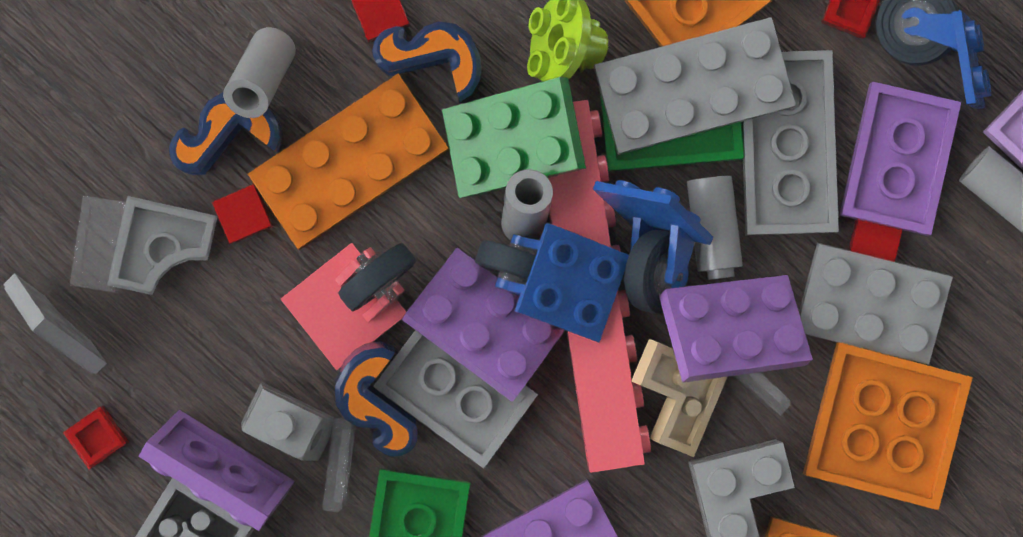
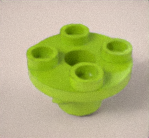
(564, 40)

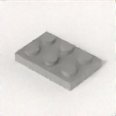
(874, 303)
(452, 399)

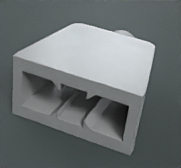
(287, 423)

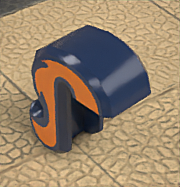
(431, 47)
(216, 131)
(367, 406)

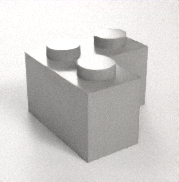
(731, 479)
(185, 515)

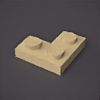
(686, 405)

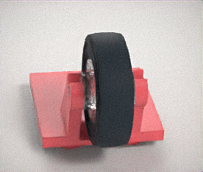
(351, 299)

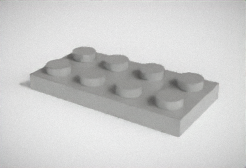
(694, 86)
(793, 155)

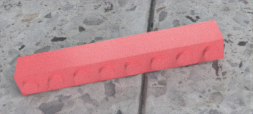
(601, 368)

